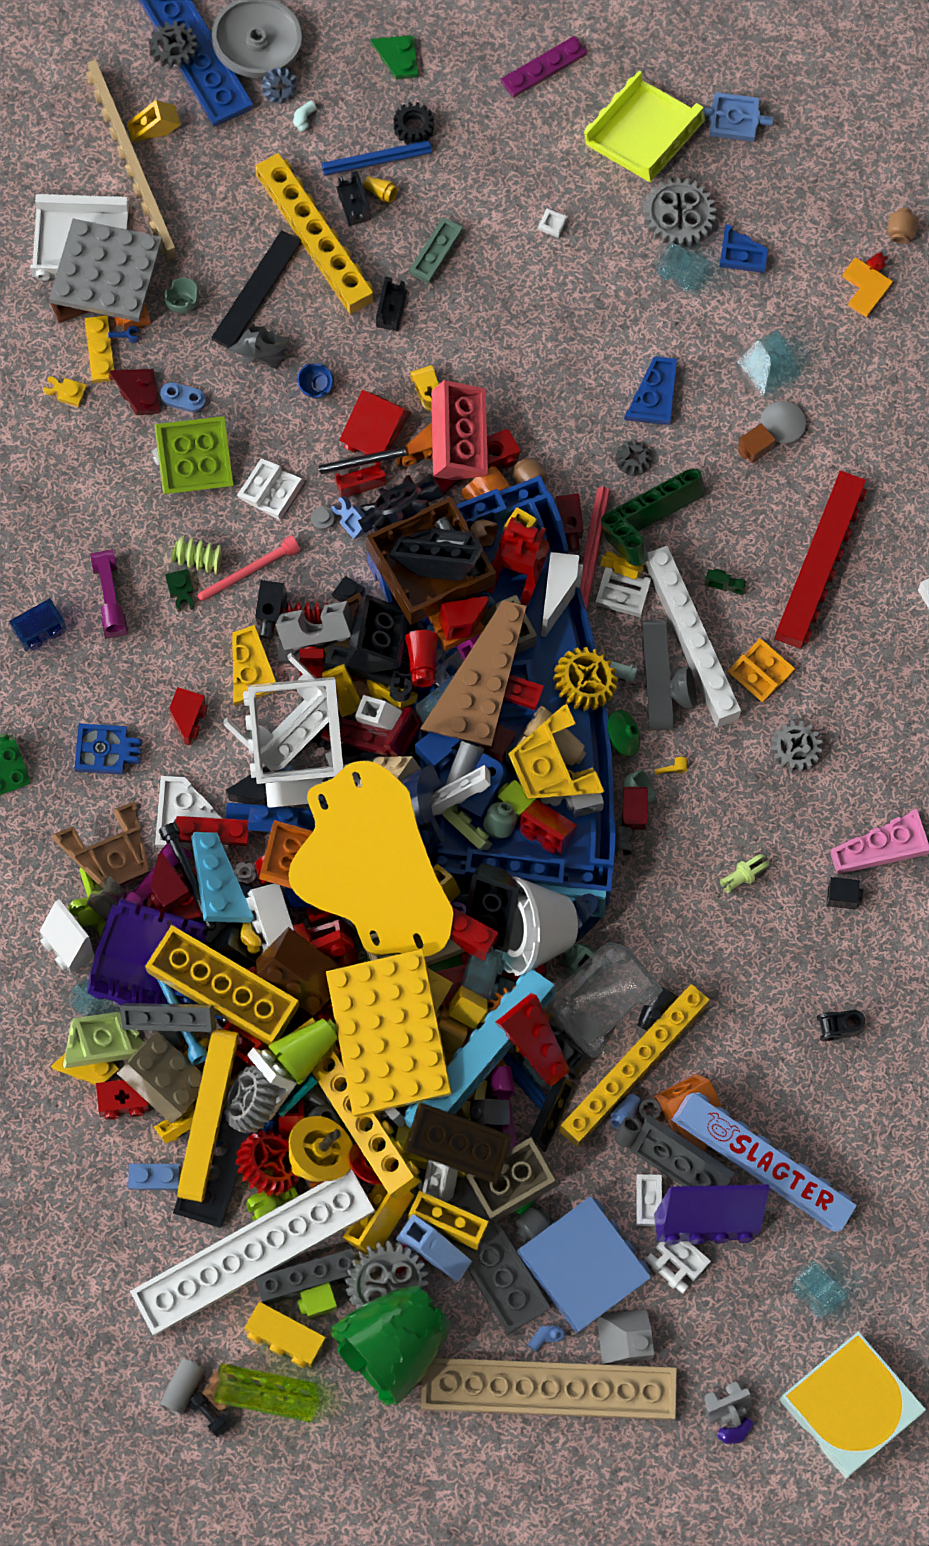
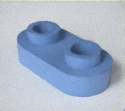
(182, 397)

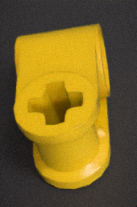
(425, 381)

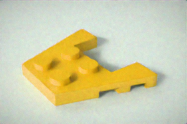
(541, 764)

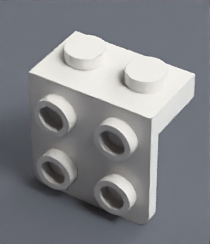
(275, 1074)

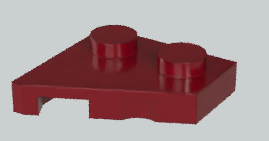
(139, 389)

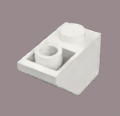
(377, 713)

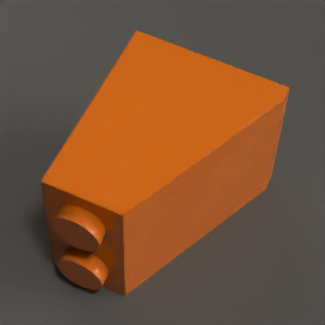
(672, 1098)

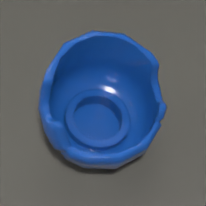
(318, 375)

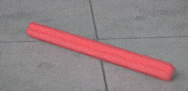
(593, 543)

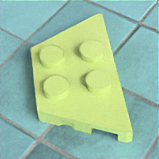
(99, 1040)

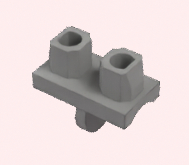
(730, 1407)

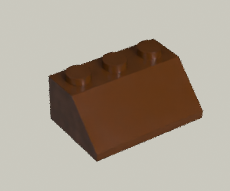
(297, 970)

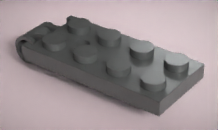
(678, 1159)

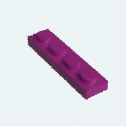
(543, 66)

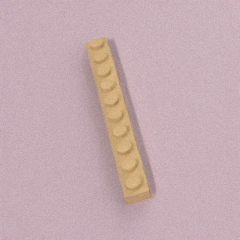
(127, 152)

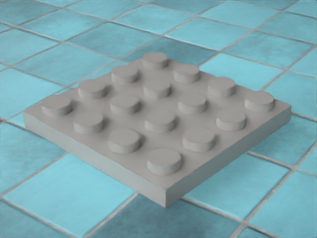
(105, 270)

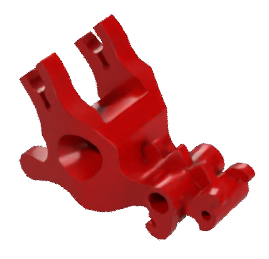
(521, 551)

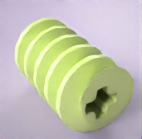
(197, 555)

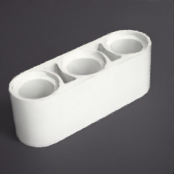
(289, 792)

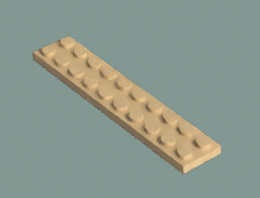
(550, 1389)

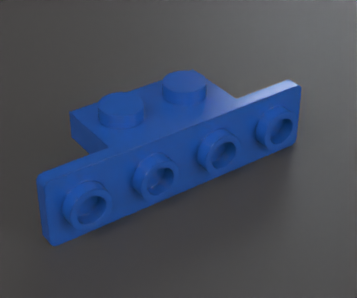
(261, 817)

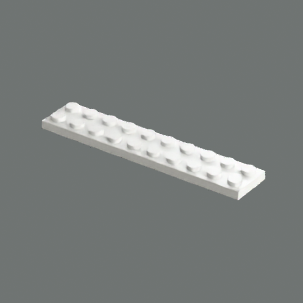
(251, 1252)

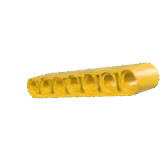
(207, 1115)

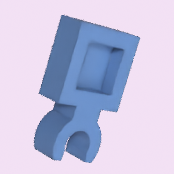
(350, 517)

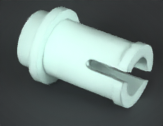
(625, 672)

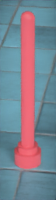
(288, 547)

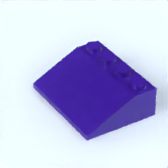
(711, 1213)

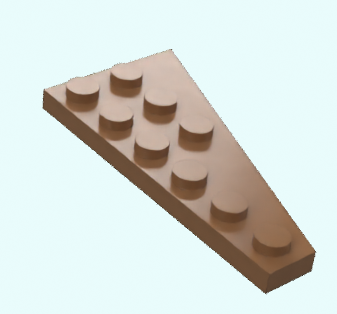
(477, 691)

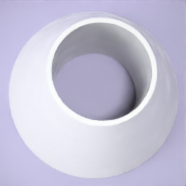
(541, 929)

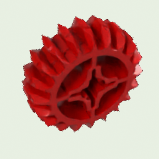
(267, 1149)

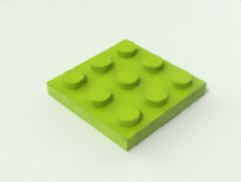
(193, 455)

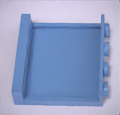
(584, 1264)

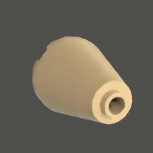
(568, 745)

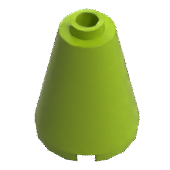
(305, 1048)

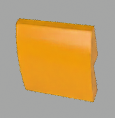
(761, 670)

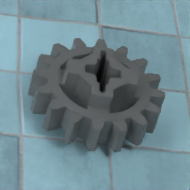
(174, 47)

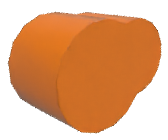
(485, 484)

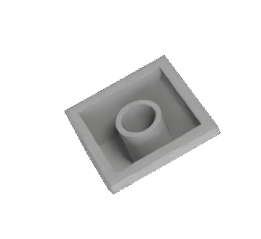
(625, 1337)

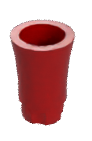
(422, 656)

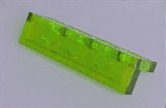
(266, 1397)

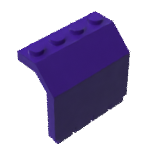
(125, 949)

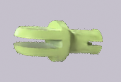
(744, 873)

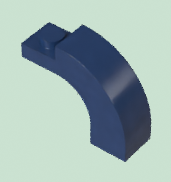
(421, 786)

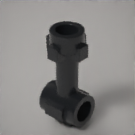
(218, 1424)

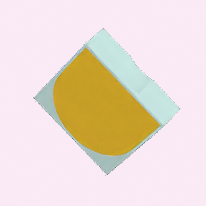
(852, 1404)

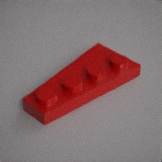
(534, 1037)

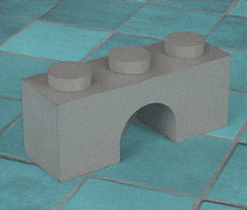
(298, 632)

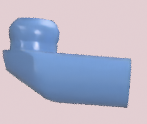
(546, 1334)

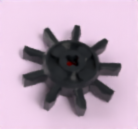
(399, 503)

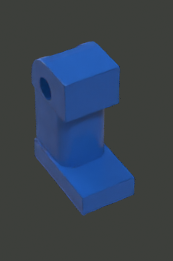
(480, 802)

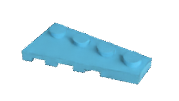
(218, 886)

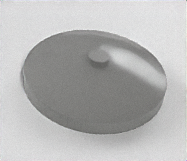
(256, 37)

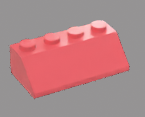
(459, 431)

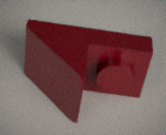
(635, 807)

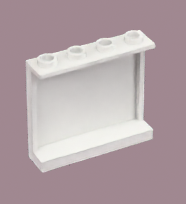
(54, 220)

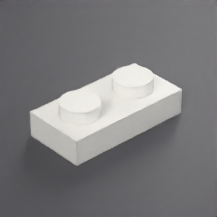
(647, 1198)

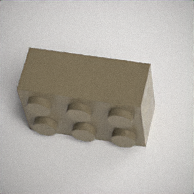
(162, 1077)
(521, 1180)

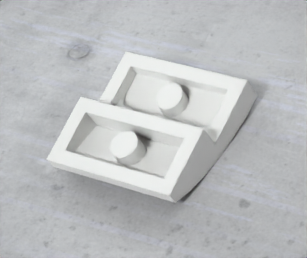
(270, 489)

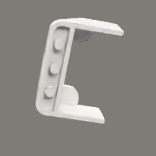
(296, 730)

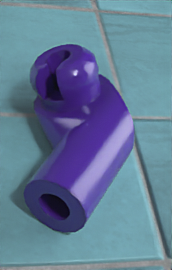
(735, 1435)

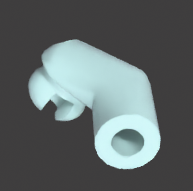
(301, 114)

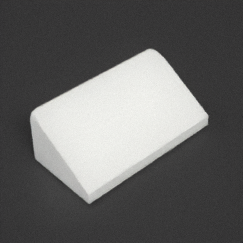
(440, 1181)

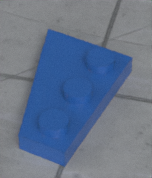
(655, 395)

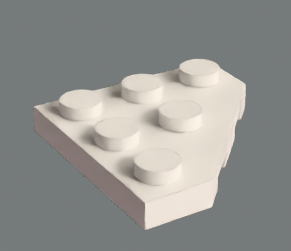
(180, 799)

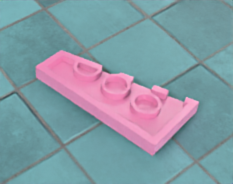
(894, 842)

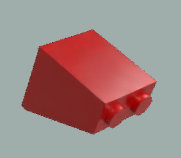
(373, 424)

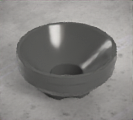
(683, 688)

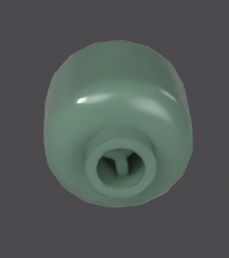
(500, 820)

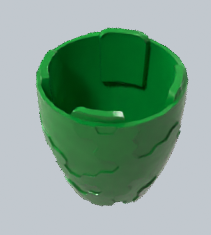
(392, 1341)

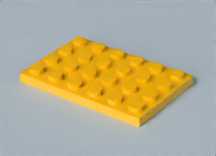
(388, 1033)

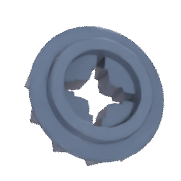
(272, 79)

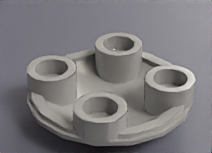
(784, 421)

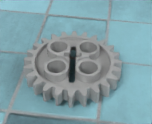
(658, 212)
(389, 1260)

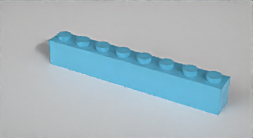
(485, 1046)

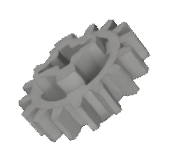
(788, 740)

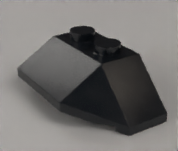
(438, 553)

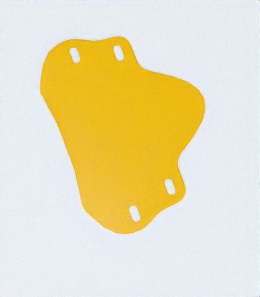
(372, 863)

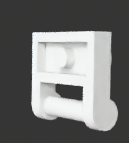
(622, 598)

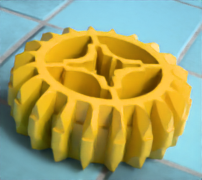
(571, 666)

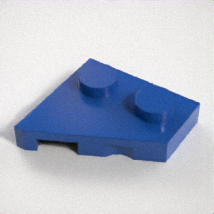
(741, 252)

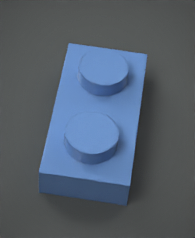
(153, 1177)

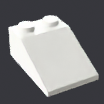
(563, 577)
(65, 938)

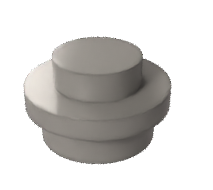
(322, 518)

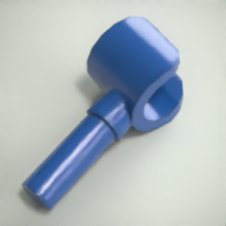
(126, 334)

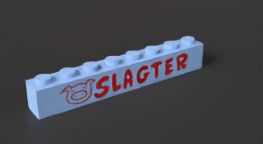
(764, 1162)

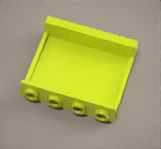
(643, 128)

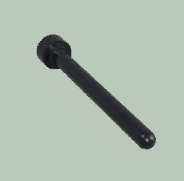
(170, 834)

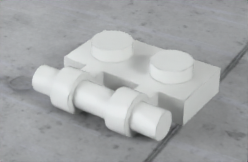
(685, 1257)

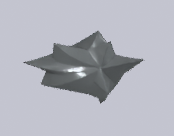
(262, 346)

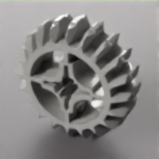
(250, 1101)

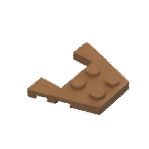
(118, 856)

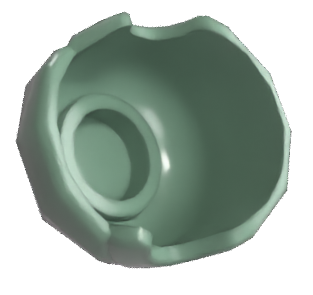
(182, 290)
(640, 779)

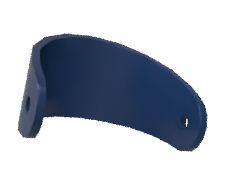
(584, 911)

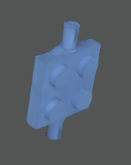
(735, 117)

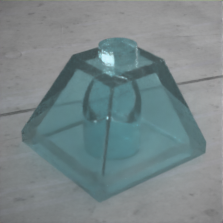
(770, 363)

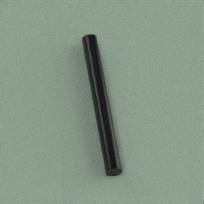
(363, 460)

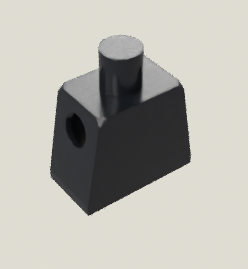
(270, 598)

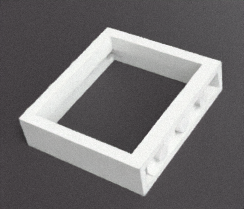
(334, 730)

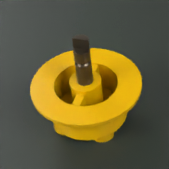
(319, 1149)

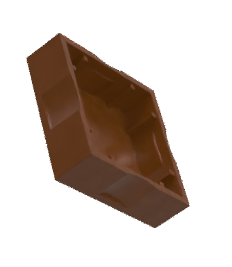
(419, 595)

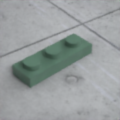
(435, 250)

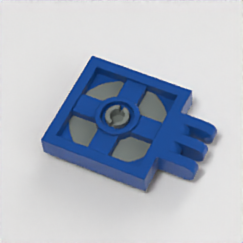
(105, 749)

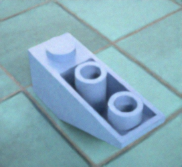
(434, 1248)

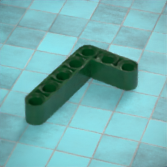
(625, 521)

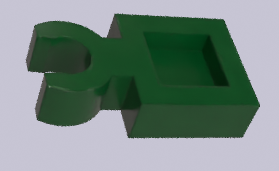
(720, 580)
(179, 586)

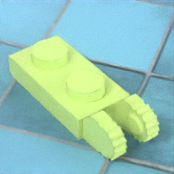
(462, 823)

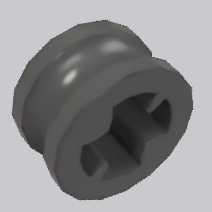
(656, 1106)

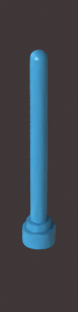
(197, 1052)

